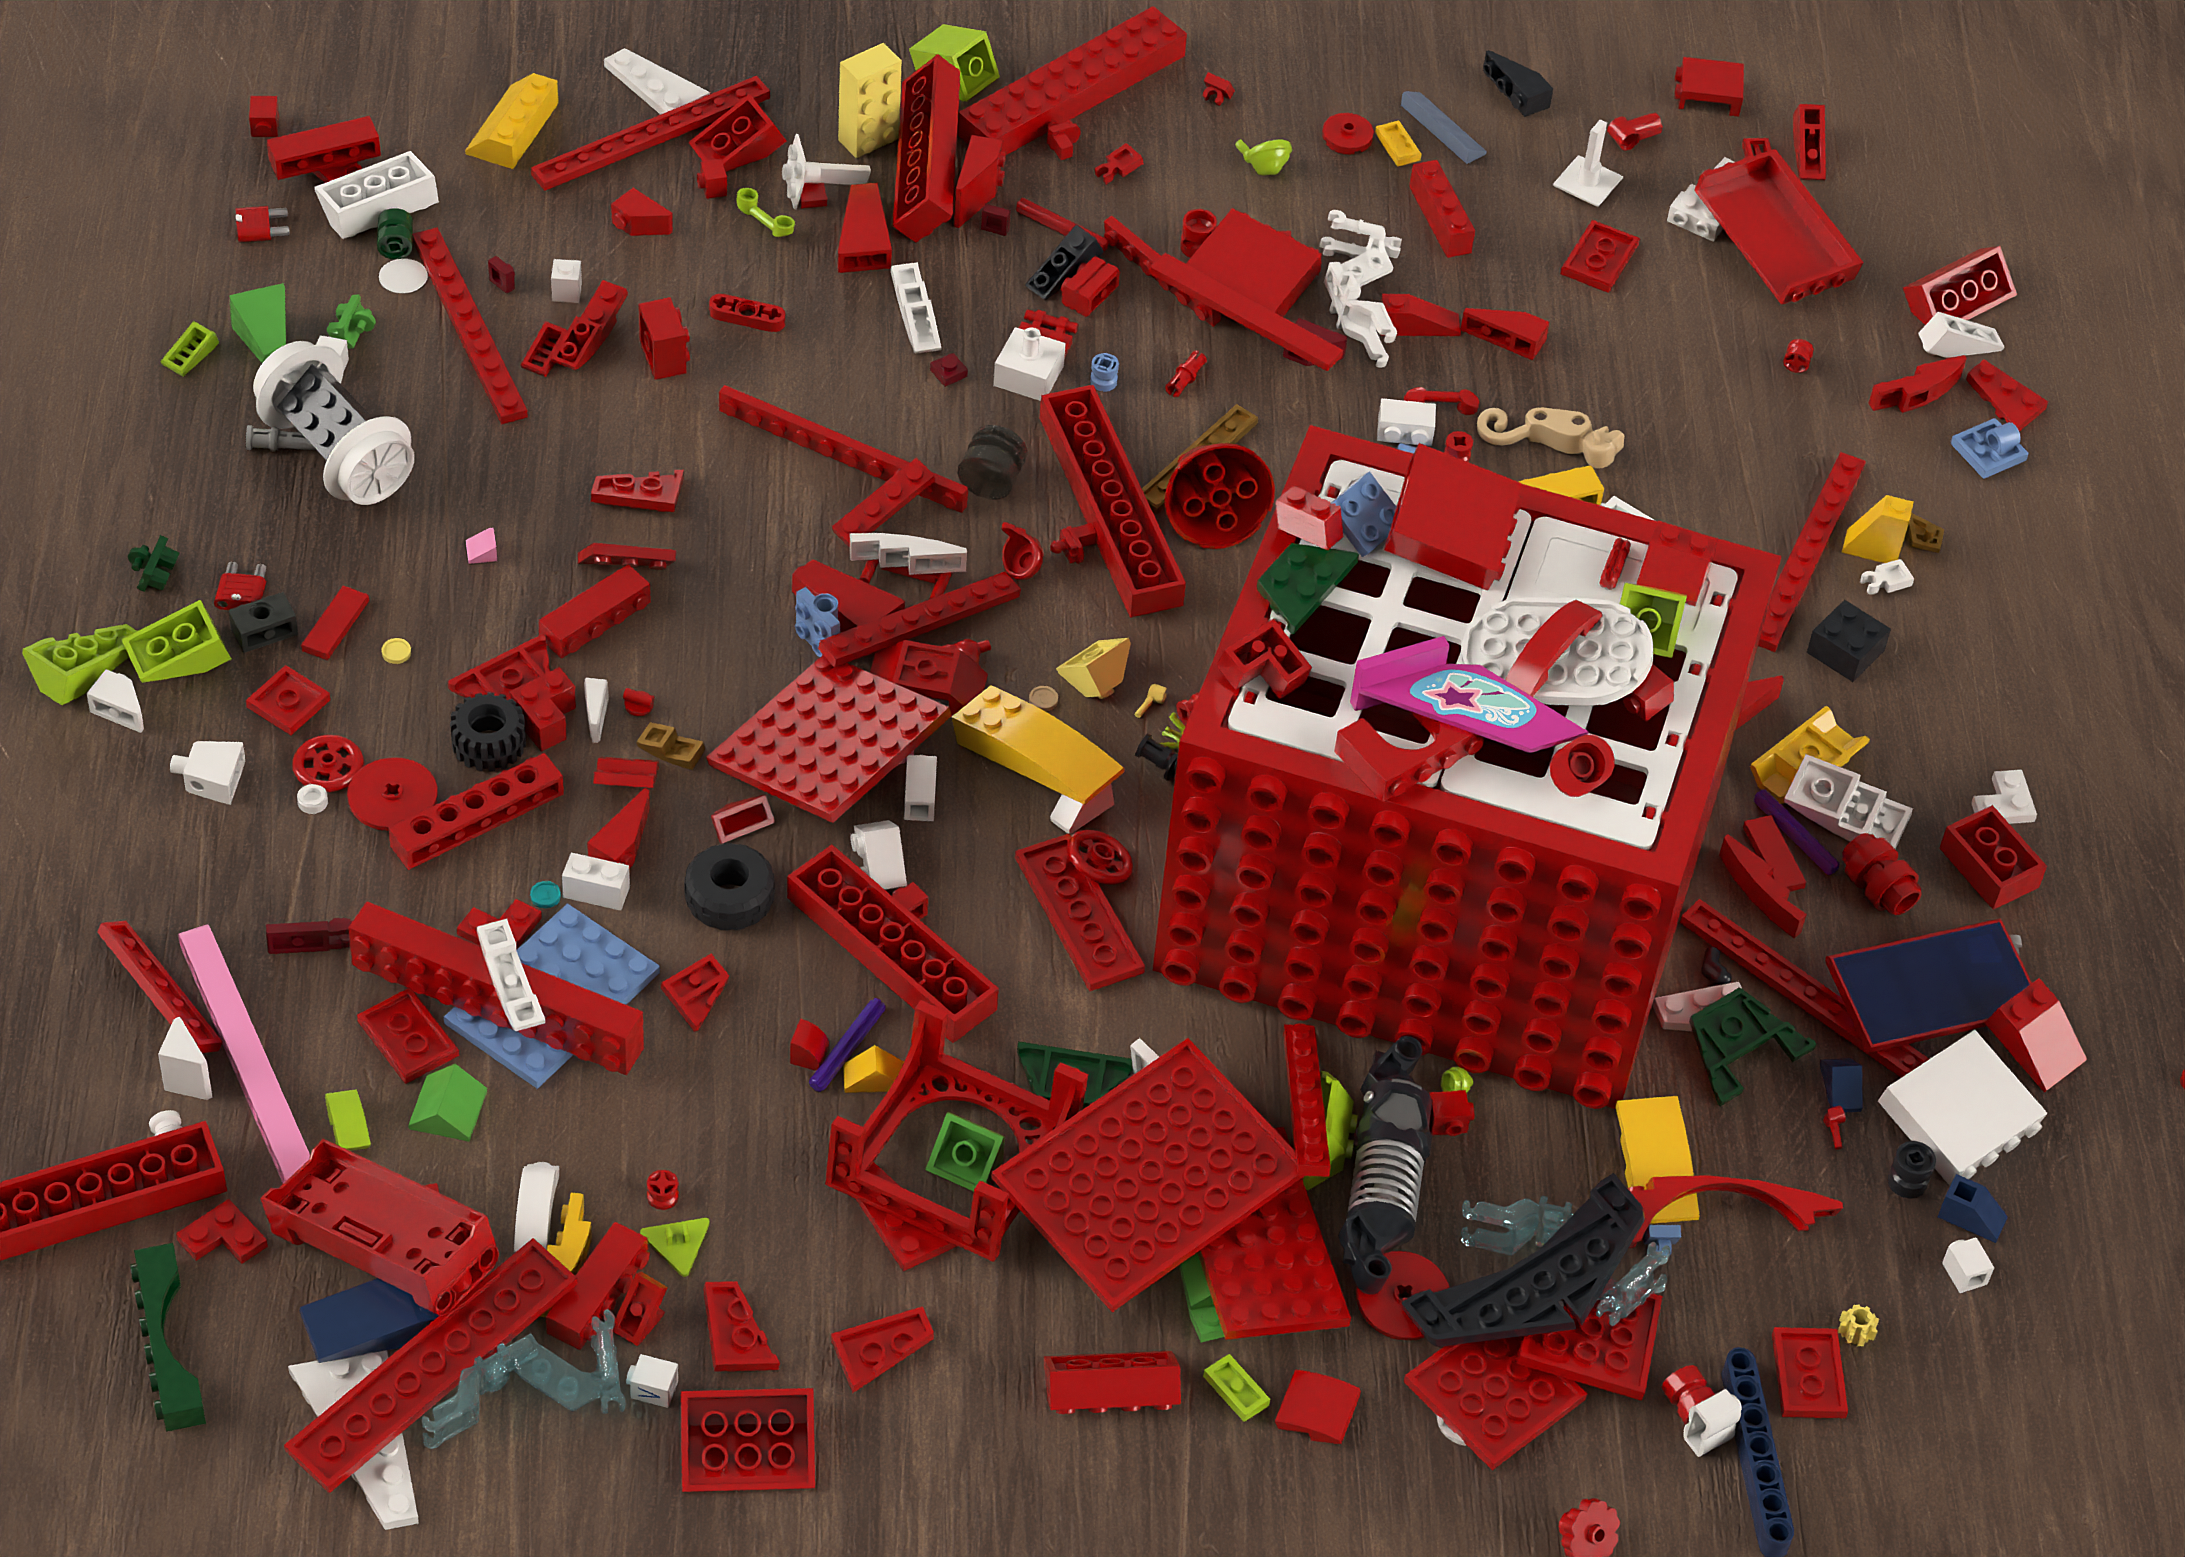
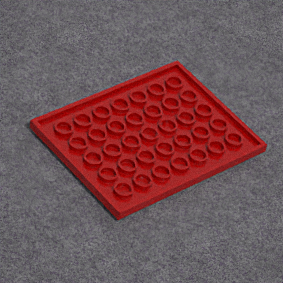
(1149, 1174)

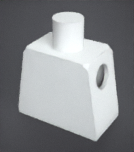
(211, 769)

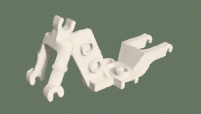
(1344, 281)

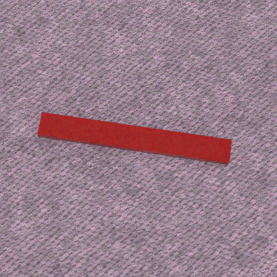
(1246, 311)

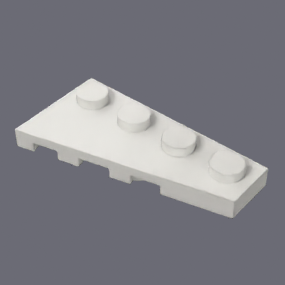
(653, 83)

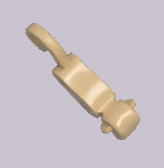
(1556, 432)

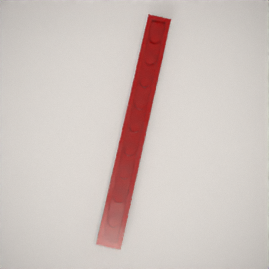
(646, 134)
(469, 326)
(833, 444)
(1809, 548)
(1790, 982)

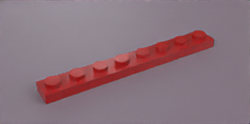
(919, 619)
(1306, 1100)

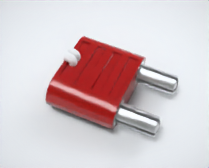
(254, 223)
(239, 588)

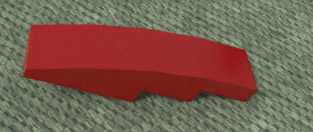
(1755, 880)

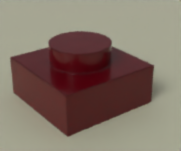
(995, 219)
(501, 274)
(948, 369)

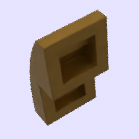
(668, 746)

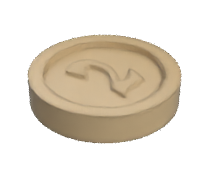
(1044, 698)

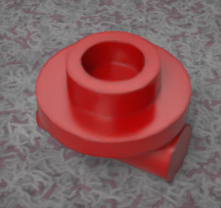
(638, 702)

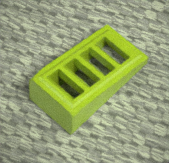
(194, 331)

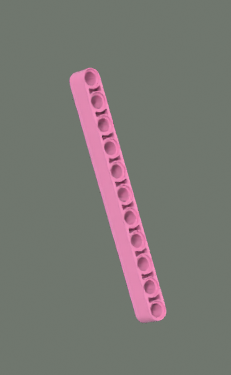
(244, 1051)

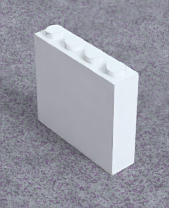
(1963, 1107)

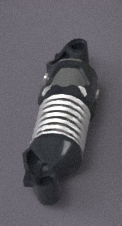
(1389, 1154)

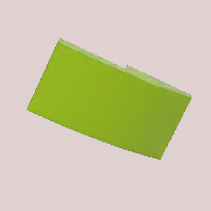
(348, 1120)

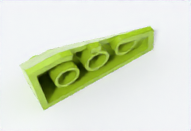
(74, 665)

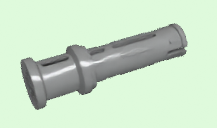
(275, 439)

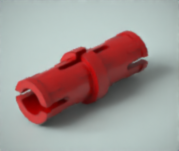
(1185, 373)

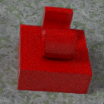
(1218, 86)

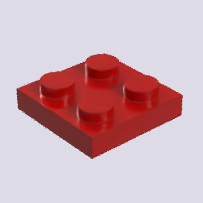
(288, 700)

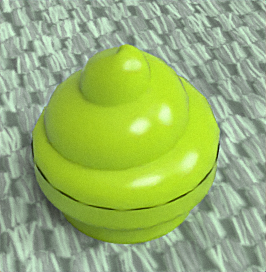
(1456, 1079)

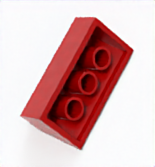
(1962, 287)
(1112, 1381)

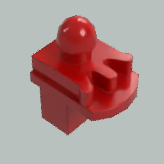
(1061, 138)
(1073, 540)

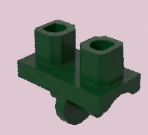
(143, 559)

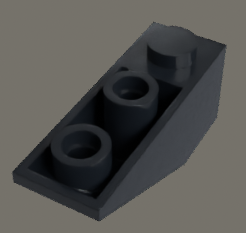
(1521, 85)
(1064, 262)

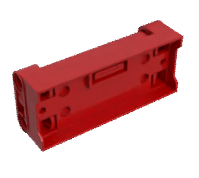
(384, 1226)

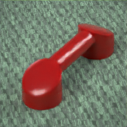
(1466, 400)

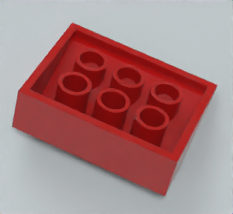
(747, 1439)

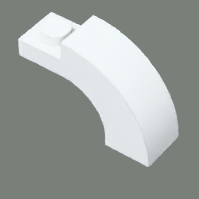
(535, 1204)

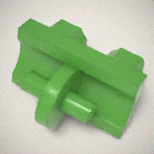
(352, 321)

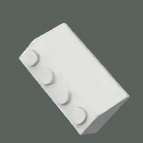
(359, 198)

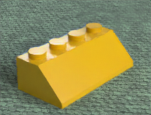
(515, 121)

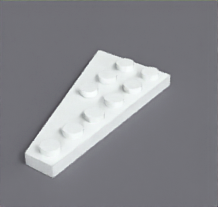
(386, 1475)

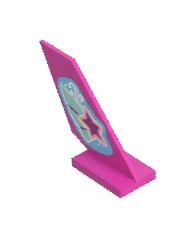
(1459, 696)

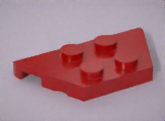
(504, 671)

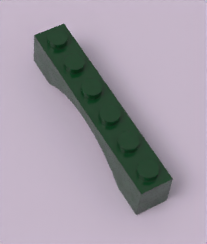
(178, 1389)

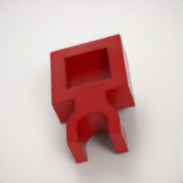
(1120, 161)

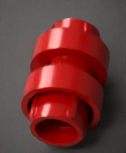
(1874, 866)

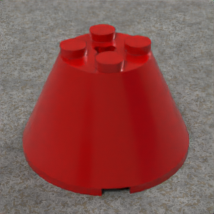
(1219, 495)

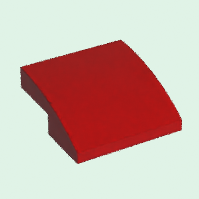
(626, 772)
(1318, 1406)

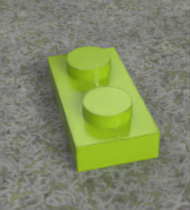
(1236, 1387)

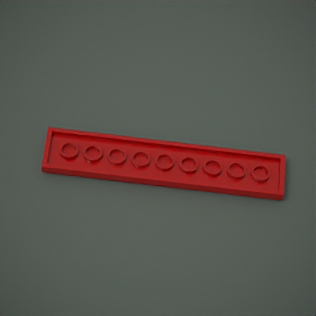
(429, 1365)

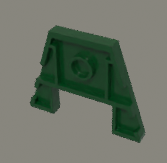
(1735, 1028)

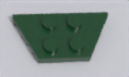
(1303, 580)
(1103, 1070)

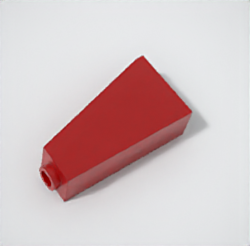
(864, 232)
(856, 599)

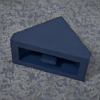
(1843, 1083)

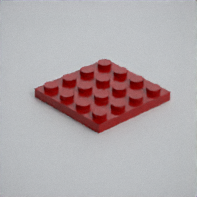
(1598, 1353)
(1491, 1397)

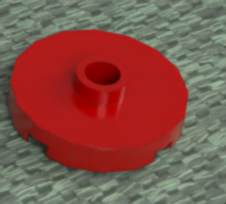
(1347, 133)

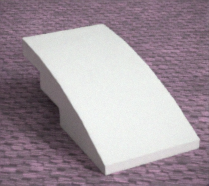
(1844, 804)

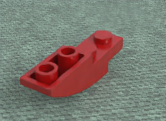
(592, 328)
(1915, 391)

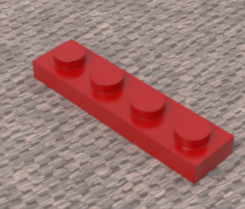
(885, 501)

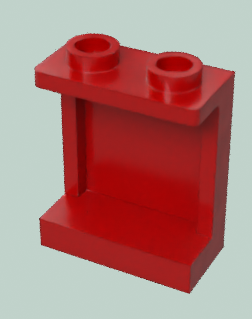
(1710, 82)

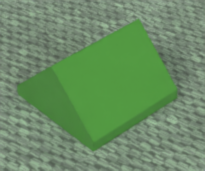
(448, 1104)
(966, 1152)

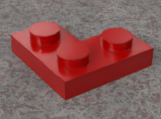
(520, 917)
(222, 1226)

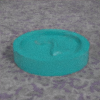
(545, 894)

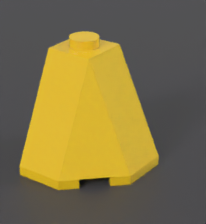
(1880, 531)

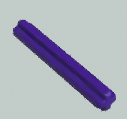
(1797, 832)
(847, 1045)

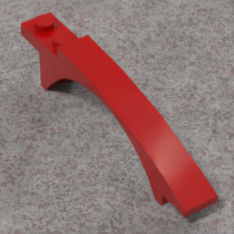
(1794, 1204)

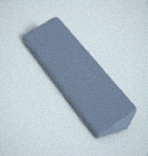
(1442, 126)

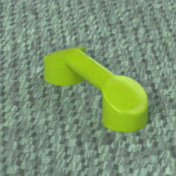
(747, 203)

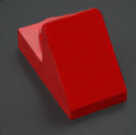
(640, 1309)

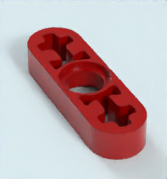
(766, 310)

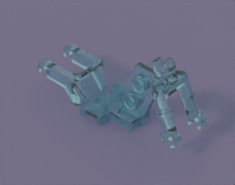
(1544, 1220)
(539, 1369)

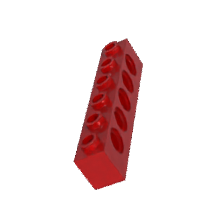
(476, 811)

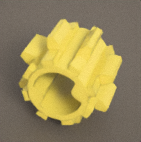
(1858, 1325)

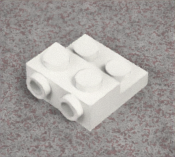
(1693, 215)

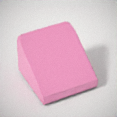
(482, 547)

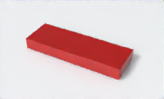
(335, 622)
(1773, 849)

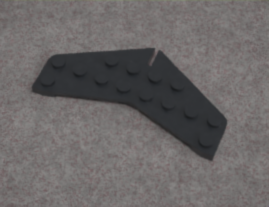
(1532, 1293)

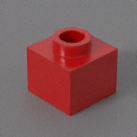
(712, 179)
(912, 899)

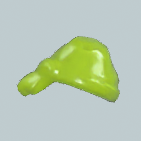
(1266, 157)

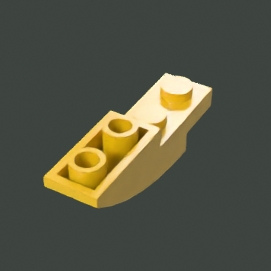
(575, 1240)

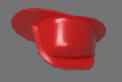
(1582, 765)

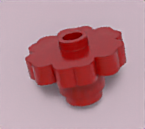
(1589, 1529)

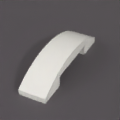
(509, 976)

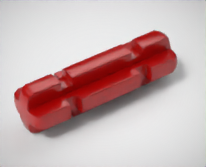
(1615, 563)

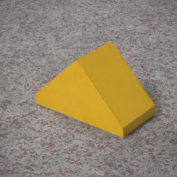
(871, 1071)

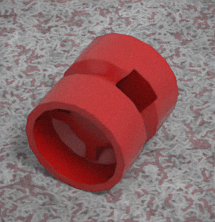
(1195, 230)
(1686, 1389)

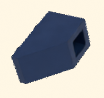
(1973, 1209)

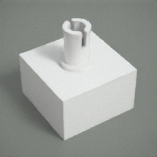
(1029, 363)

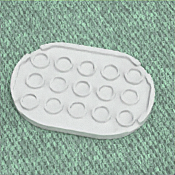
(1590, 671)

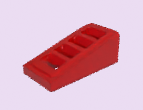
(547, 331)

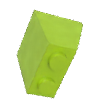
(966, 50)

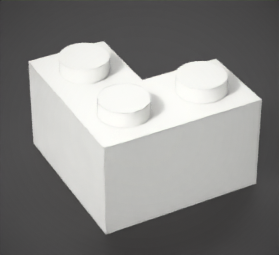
(881, 853)

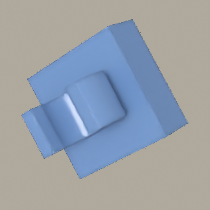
(1662, 1235)

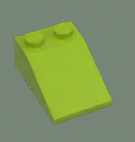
(177, 645)

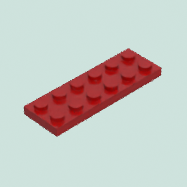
(1079, 915)

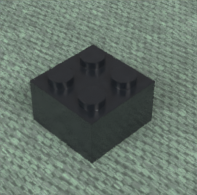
(1848, 640)

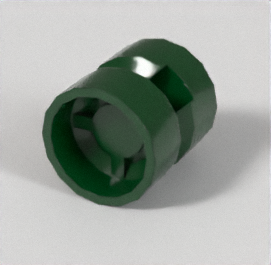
(395, 233)

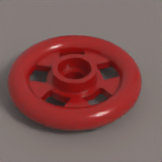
(335, 743)
(1099, 857)

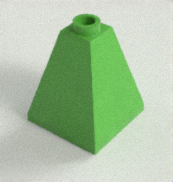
(260, 319)

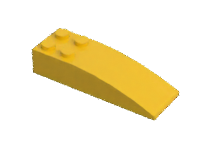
(1034, 745)

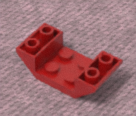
(931, 672)

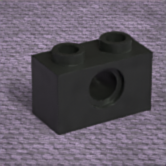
(263, 622)

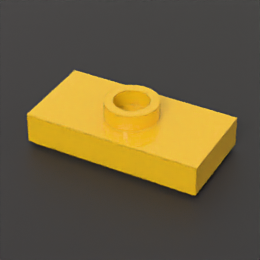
(1398, 143)

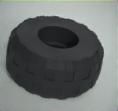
(729, 907)

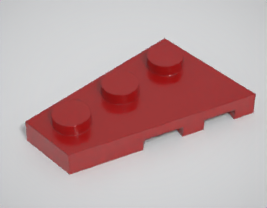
(2009, 397)
(648, 492)
(733, 1333)
(880, 1344)

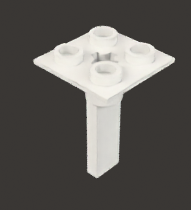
(799, 171)
(1586, 176)

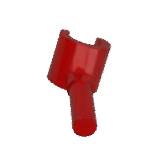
(1831, 1119)

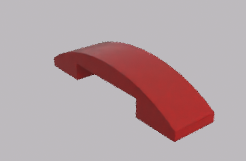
(1549, 643)

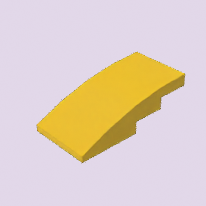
(1657, 1146)

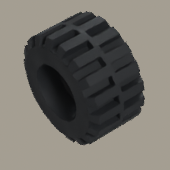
(490, 749)

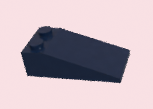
(363, 1321)

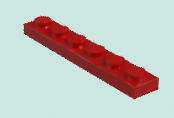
(1144, 256)
(157, 983)

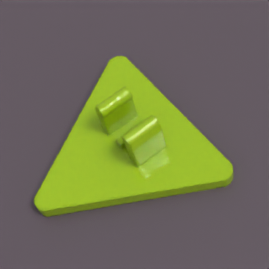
(678, 1242)

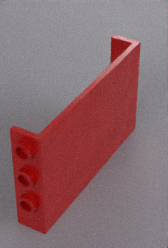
(1778, 226)

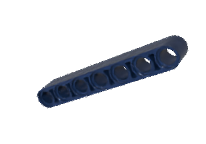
(1756, 1465)

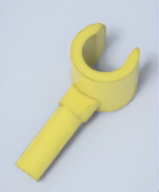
(1157, 694)

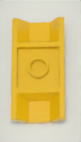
(1815, 737)

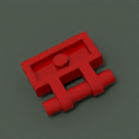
(1061, 324)

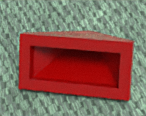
(742, 818)

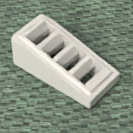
(596, 703)

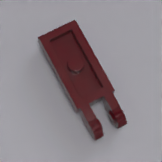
(308, 936)

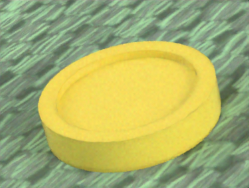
(396, 651)

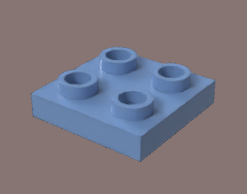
(1990, 447)
(1365, 513)
(816, 617)

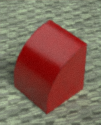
(808, 1046)

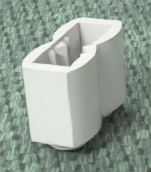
(1712, 1422)

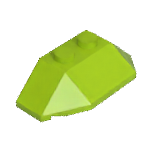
(1339, 1124)

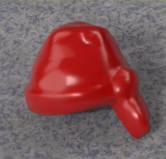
(1021, 553)

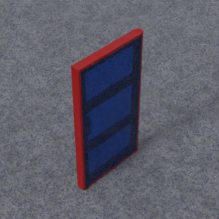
(1928, 983)

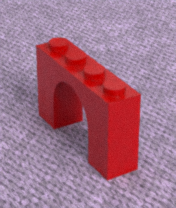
(1393, 769)

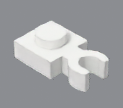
(1889, 575)

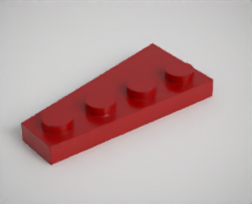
(905, 1241)

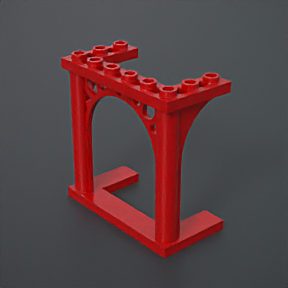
(992, 1211)

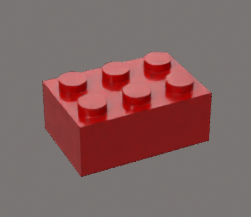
(1992, 857)

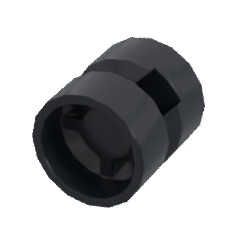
(1911, 1169)

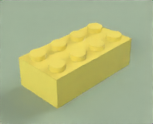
(869, 100)

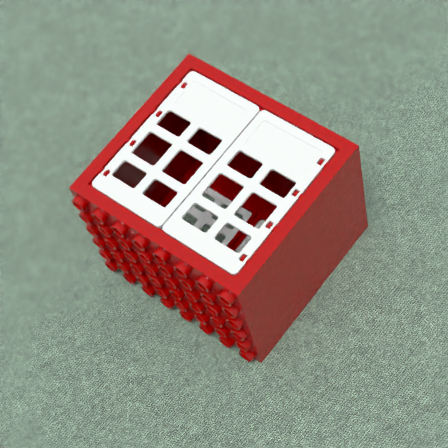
(1485, 898)

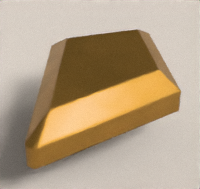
(1925, 534)

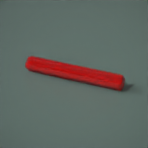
(1053, 220)

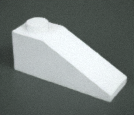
(1955, 337)

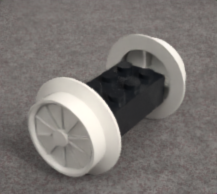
(363, 453)

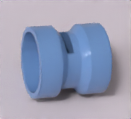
(1104, 372)

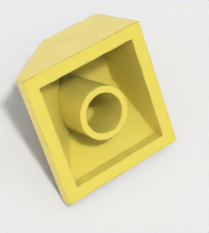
(1097, 667)

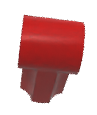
(1629, 132)

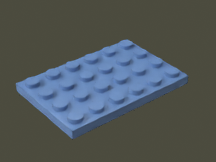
(574, 951)

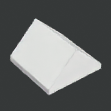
(183, 1064)

